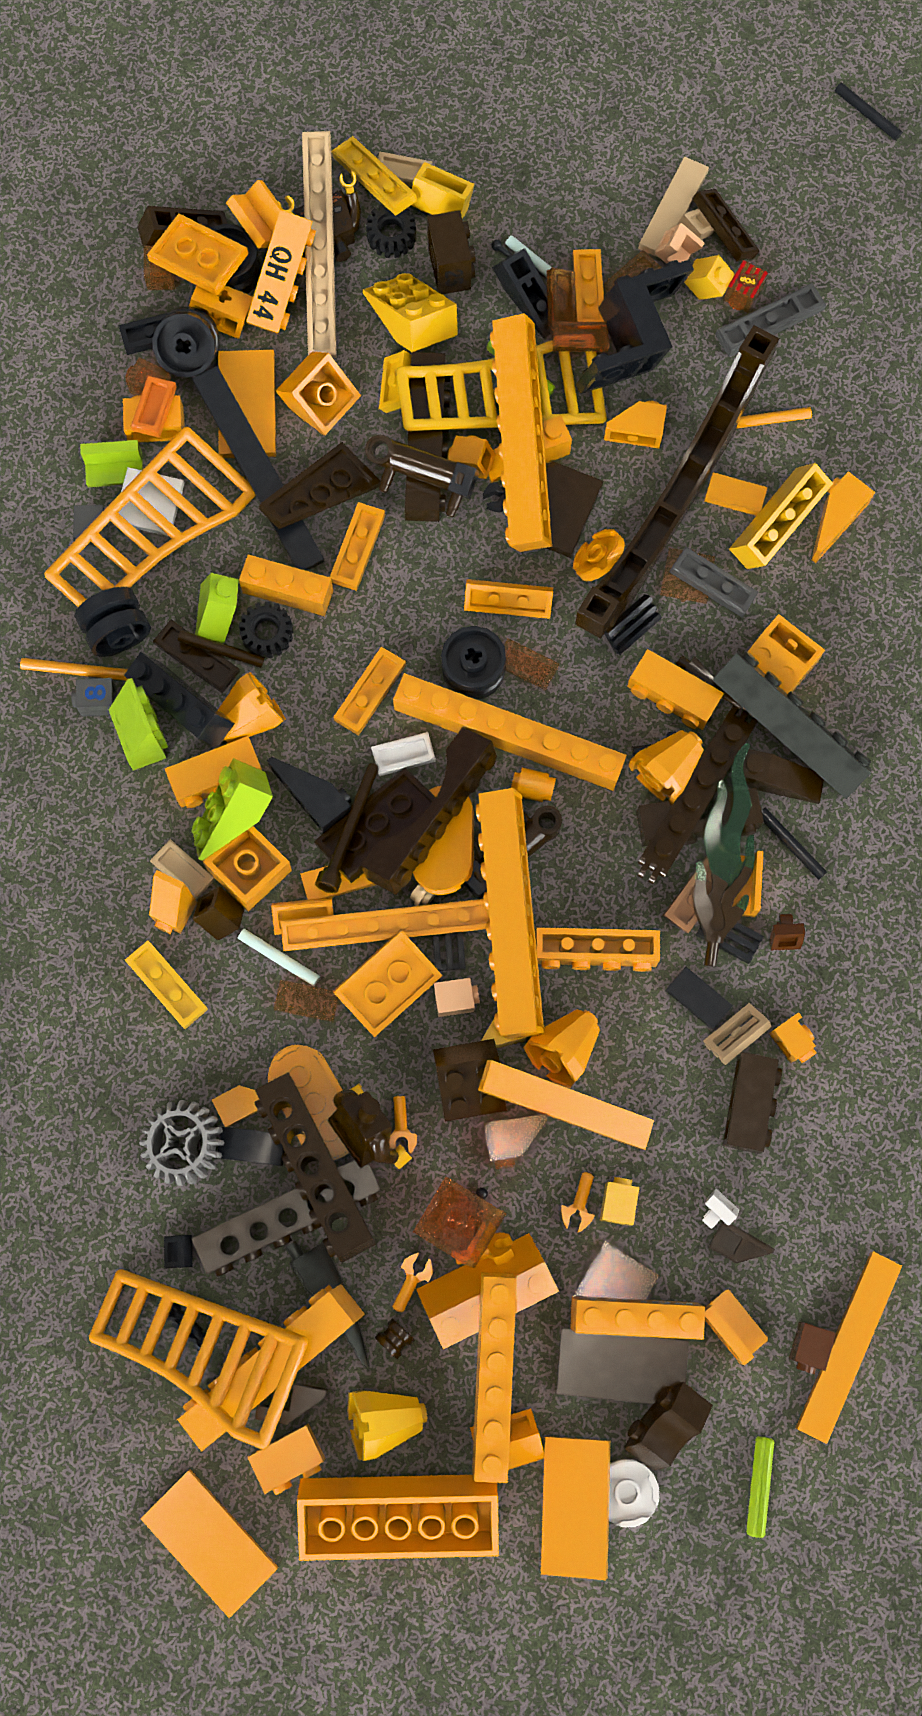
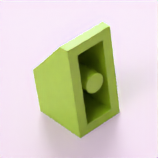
(216, 606)

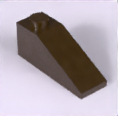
(157, 219)
(781, 777)

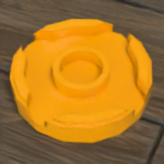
(599, 555)

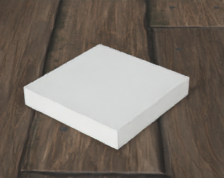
(155, 498)

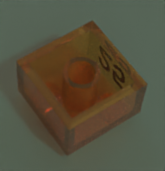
(459, 1222)

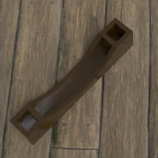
(396, 857)

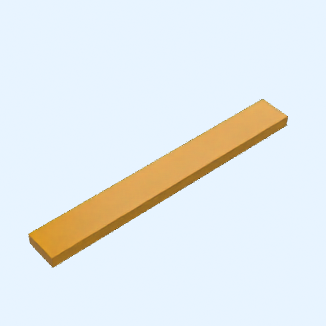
(383, 924)

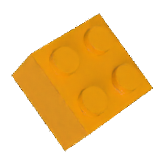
(248, 867)

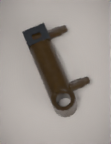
(423, 466)
(535, 839)

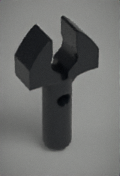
(495, 489)

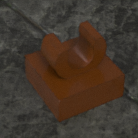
(786, 934)

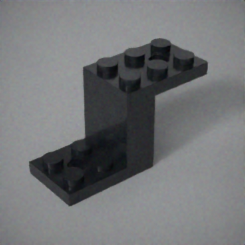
(634, 325)

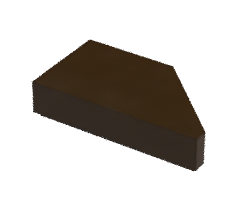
(737, 1244)

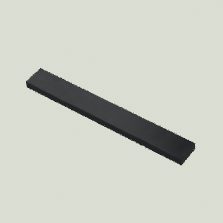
(254, 462)

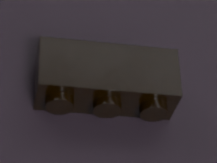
(752, 1103)

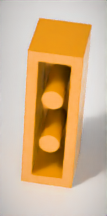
(286, 585)
(674, 690)
(199, 776)

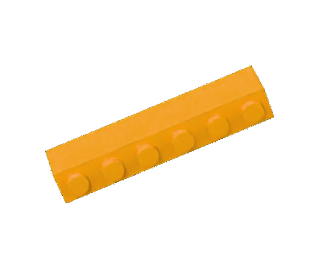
(494, 1377)

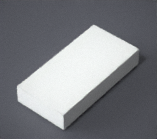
(403, 753)

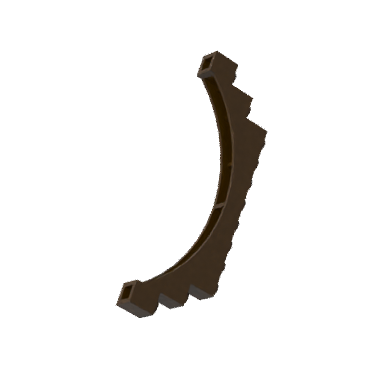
(624, 580)

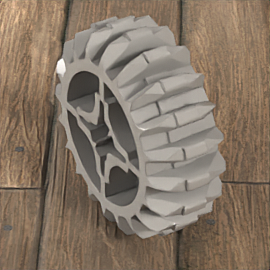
(165, 1123)

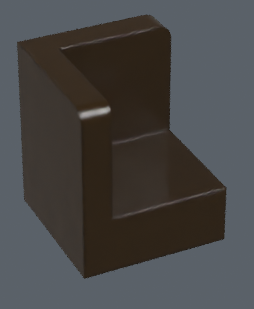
(218, 913)

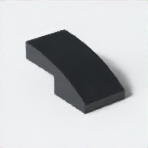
(250, 1146)

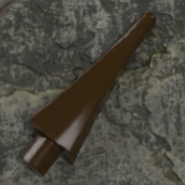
(697, 669)

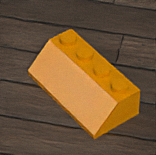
(455, 1297)

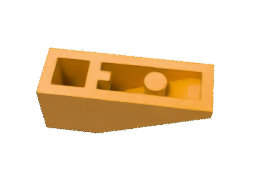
(556, 445)
(843, 505)
(170, 903)

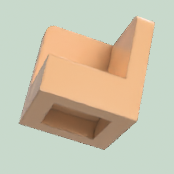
(678, 244)

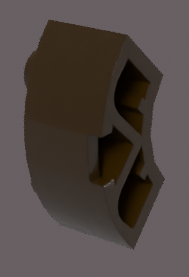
(668, 1426)

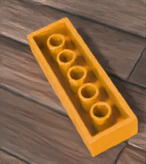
(327, 1318)
(397, 1517)

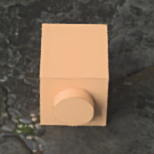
(455, 997)

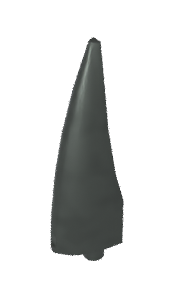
(315, 1273)

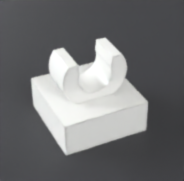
(720, 1208)

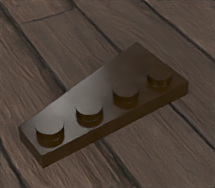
(322, 485)

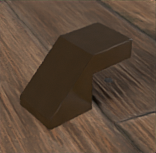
(302, 1399)

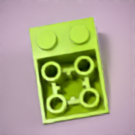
(137, 726)
(232, 807)

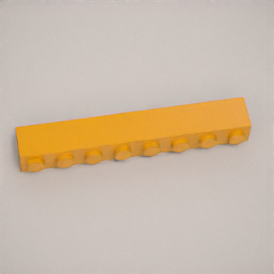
(521, 433)
(509, 731)
(510, 914)

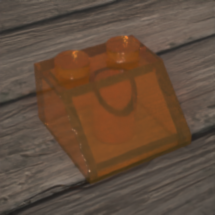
(510, 1139)

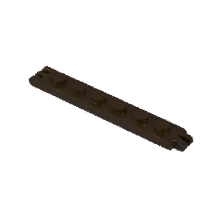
(696, 796)

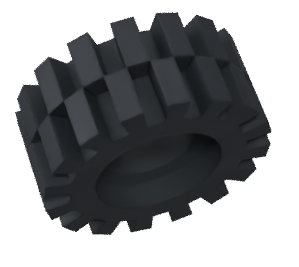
(391, 244)
(258, 615)

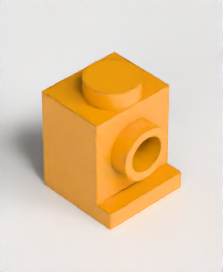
(794, 1039)

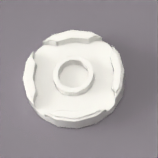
(624, 1478)

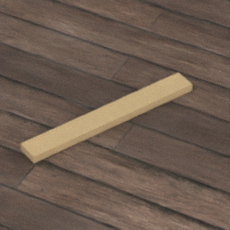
(320, 256)

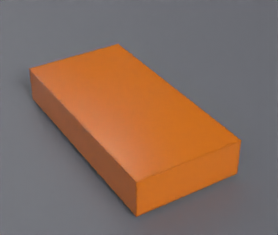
(153, 406)

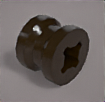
(394, 1338)

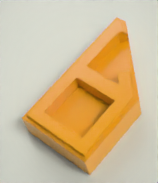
(236, 1105)

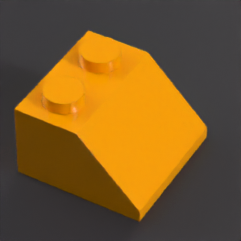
(318, 391)

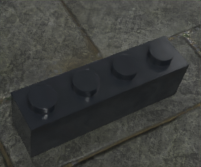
(179, 700)

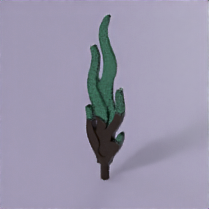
(724, 859)

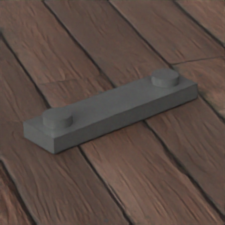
(772, 317)

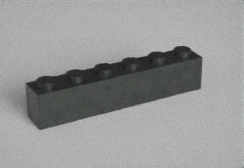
(792, 724)

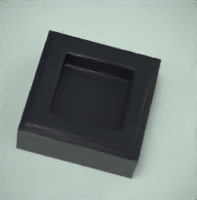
(178, 1251)

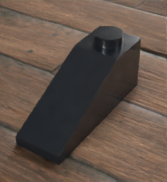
(525, 288)
(315, 795)

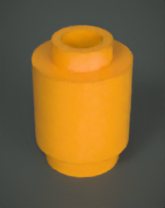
(534, 784)

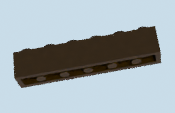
(422, 499)

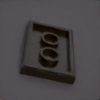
(570, 504)

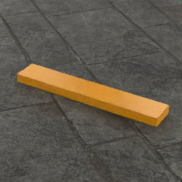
(565, 1104)
(849, 1347)

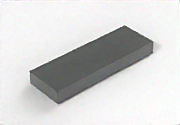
(714, 582)

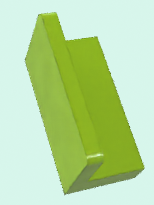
(108, 461)

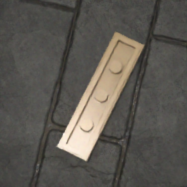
(674, 203)

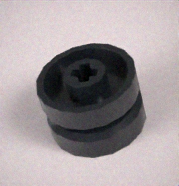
(249, 271)
(184, 325)
(112, 621)
(472, 646)

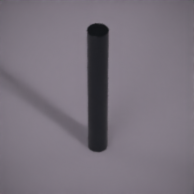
(868, 111)
(792, 844)

